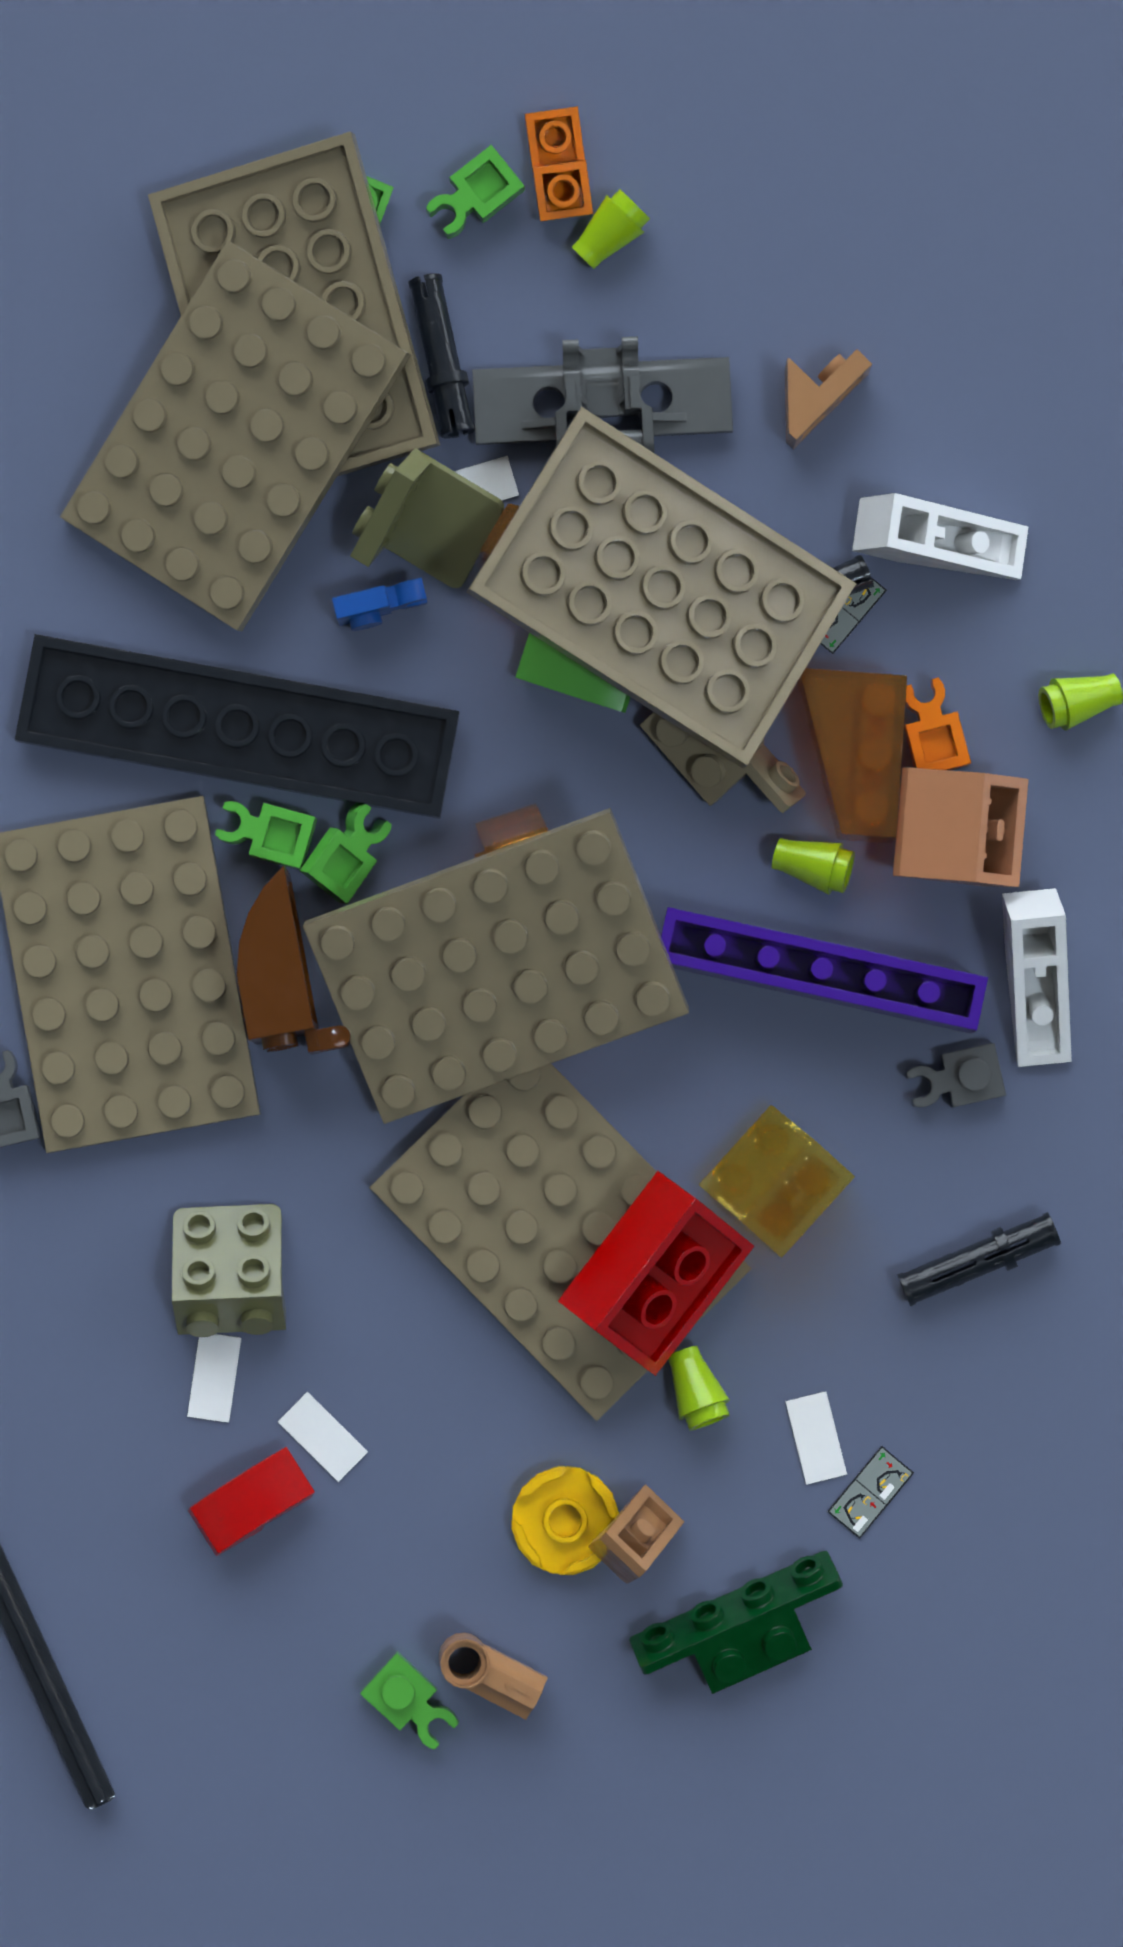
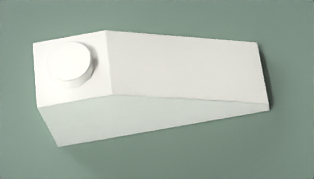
(939, 536)
(1037, 976)

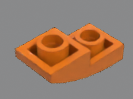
(558, 163)

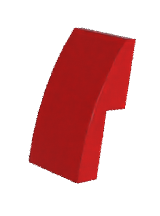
(251, 1501)

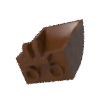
(276, 976)

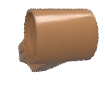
(495, 1677)

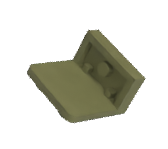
(428, 519)
(228, 1270)

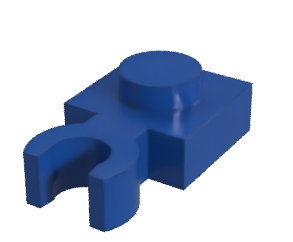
(366, 607)

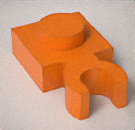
(936, 738)

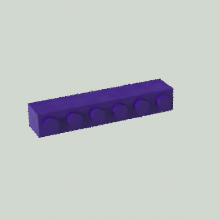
(823, 970)

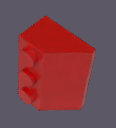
(656, 1273)

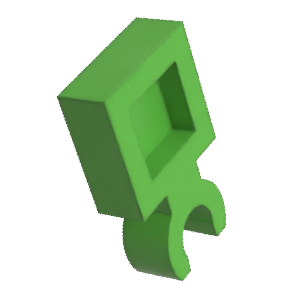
(481, 187)
(276, 836)
(341, 858)
(403, 1694)

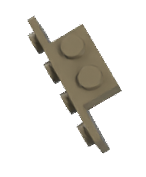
(715, 774)

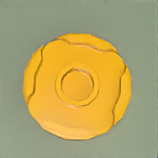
(560, 1517)

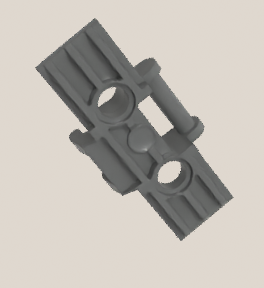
(607, 385)

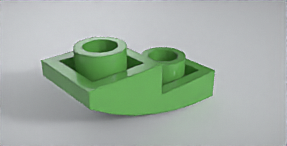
(555, 671)

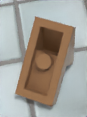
(810, 404)
(636, 1535)

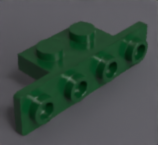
(743, 1628)

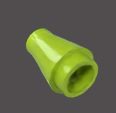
(610, 229)
(1077, 699)
(815, 863)
(697, 1391)

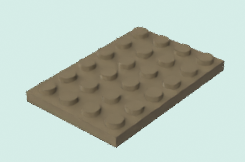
(318, 226)
(235, 436)
(661, 587)
(496, 966)
(126, 975)
(515, 1204)

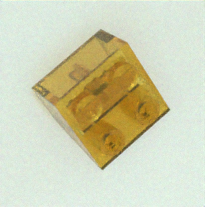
(776, 1181)

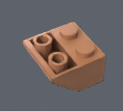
(960, 827)

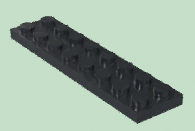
(237, 726)

